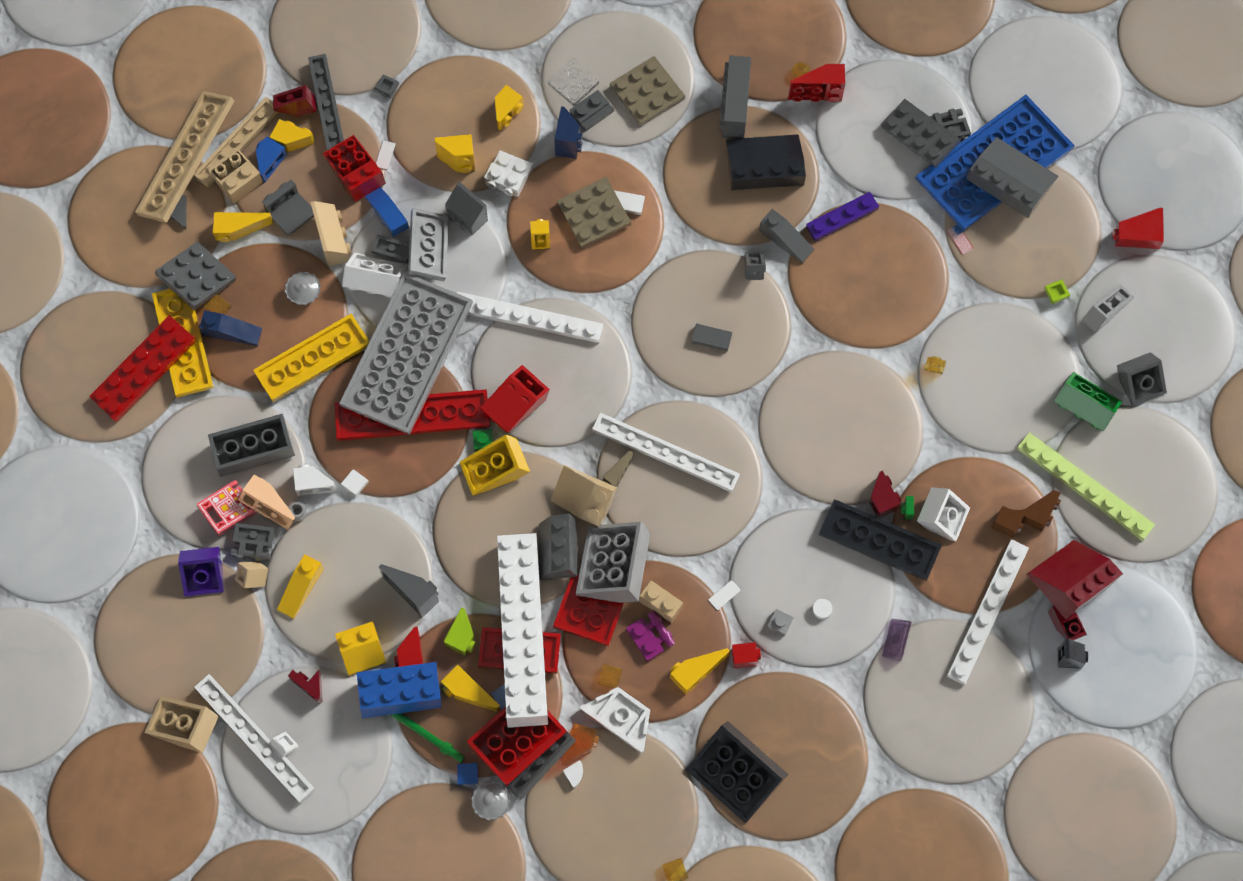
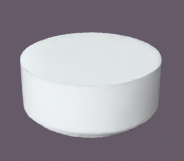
(822, 609)

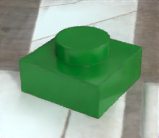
(482, 438)
(907, 507)

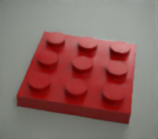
(587, 616)

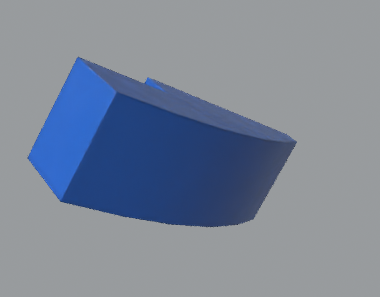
(387, 211)

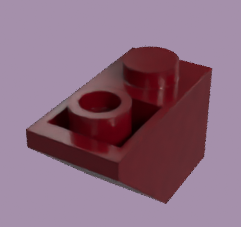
(883, 498)
(1068, 628)

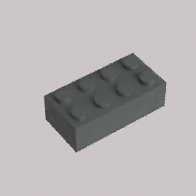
(735, 97)
(251, 445)

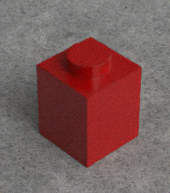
(745, 655)

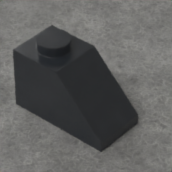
(1072, 654)

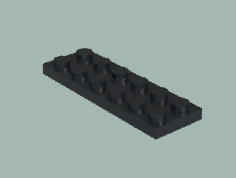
(880, 540)

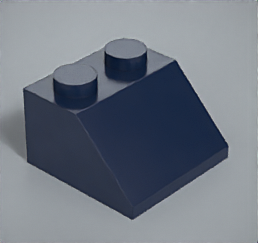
(567, 136)

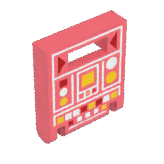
(227, 507)

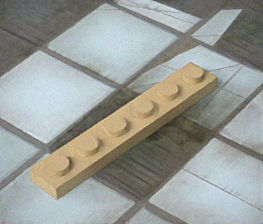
(239, 138)

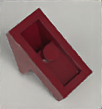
(312, 687)

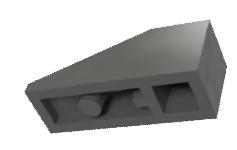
(785, 235)

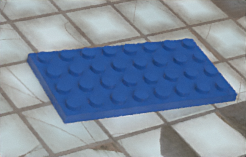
(1020, 126)

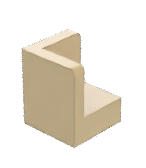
(251, 574)

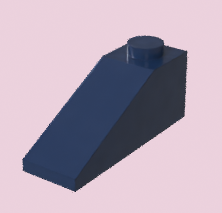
(229, 328)

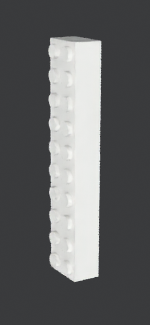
(522, 630)

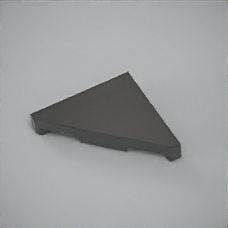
(180, 212)

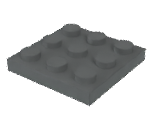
(195, 275)

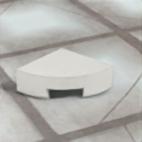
(574, 773)

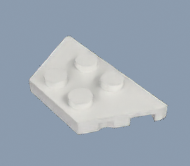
(621, 716)

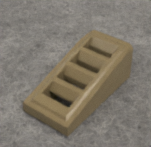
(617, 472)

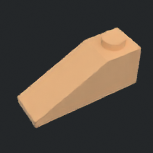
(265, 500)

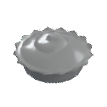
(302, 288)
(490, 800)

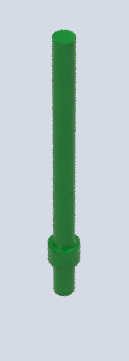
(445, 747)

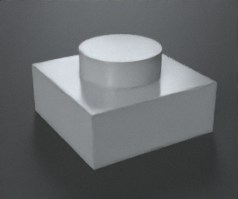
(780, 622)

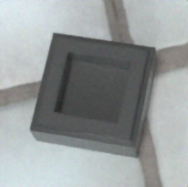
(386, 86)

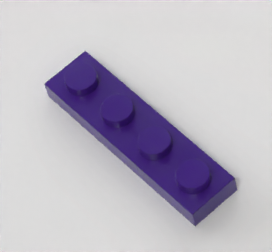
(842, 216)

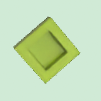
(1057, 291)

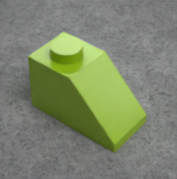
(460, 636)

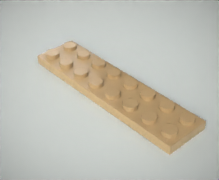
(184, 156)

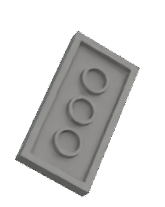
(428, 245)

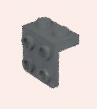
(288, 207)

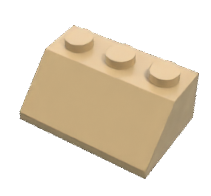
(331, 233)

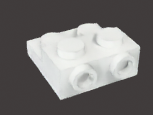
(508, 174)

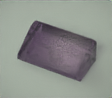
(896, 639)

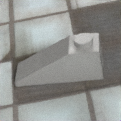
(1107, 308)

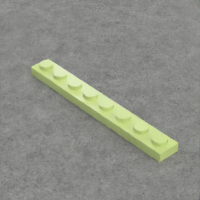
(1085, 486)

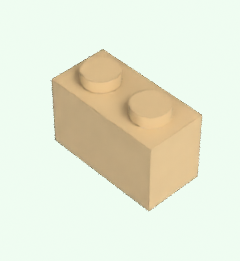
(661, 602)

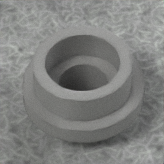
(298, 505)

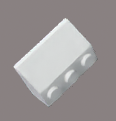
(373, 274)

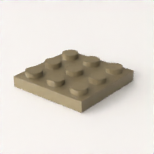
(647, 91)
(594, 212)

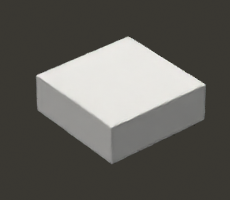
(354, 482)
(284, 744)

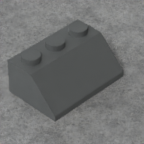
(558, 547)

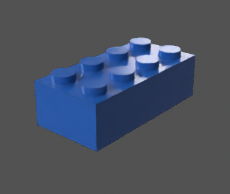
(398, 690)

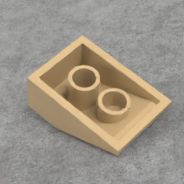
(583, 495)
(182, 723)

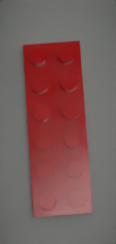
(142, 368)

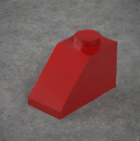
(410, 650)

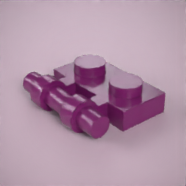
(645, 639)

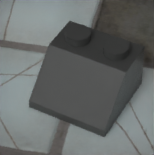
(466, 209)
(1142, 378)

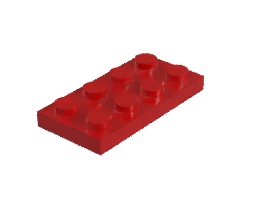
(492, 650)

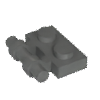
(956, 126)
(253, 536)

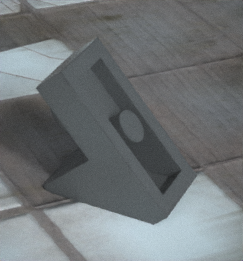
(754, 265)

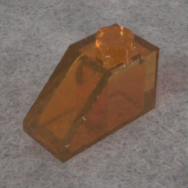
(585, 740)

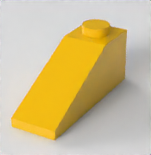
(232, 225)
(300, 586)
(694, 670)
(465, 689)

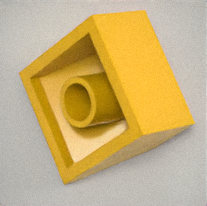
(456, 152)
(360, 648)

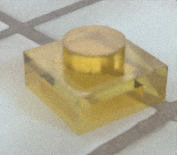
(935, 364)
(675, 870)

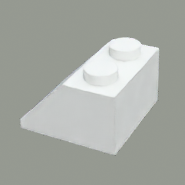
(943, 513)

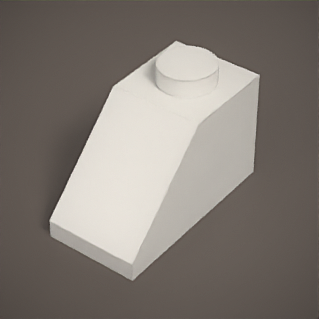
(311, 481)

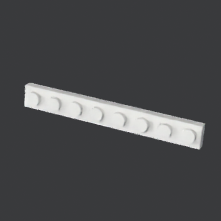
(535, 318)
(666, 452)
(987, 612)
(254, 738)

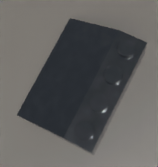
(765, 162)
(736, 771)

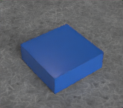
(467, 773)

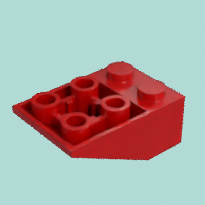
(820, 84)
(354, 168)
(515, 399)

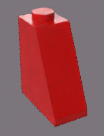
(1141, 231)

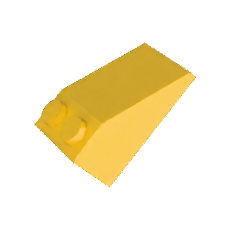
(494, 465)

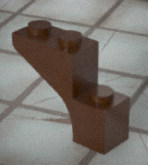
(1036, 515)

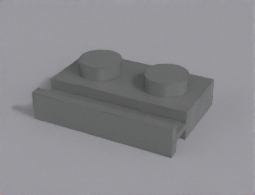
(591, 110)

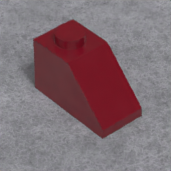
(295, 102)

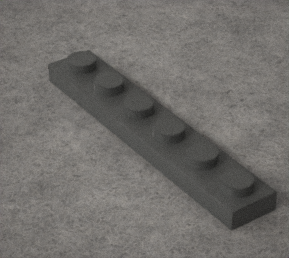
(326, 100)

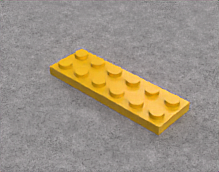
(311, 357)
(191, 371)

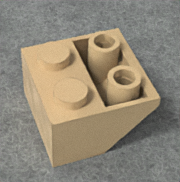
(235, 175)

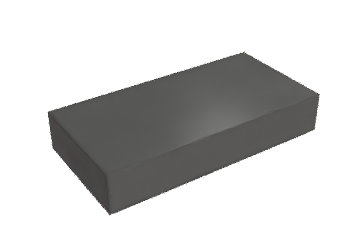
(711, 337)

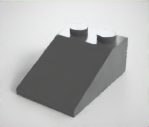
(412, 588)

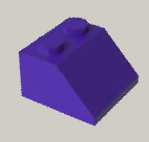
(201, 571)

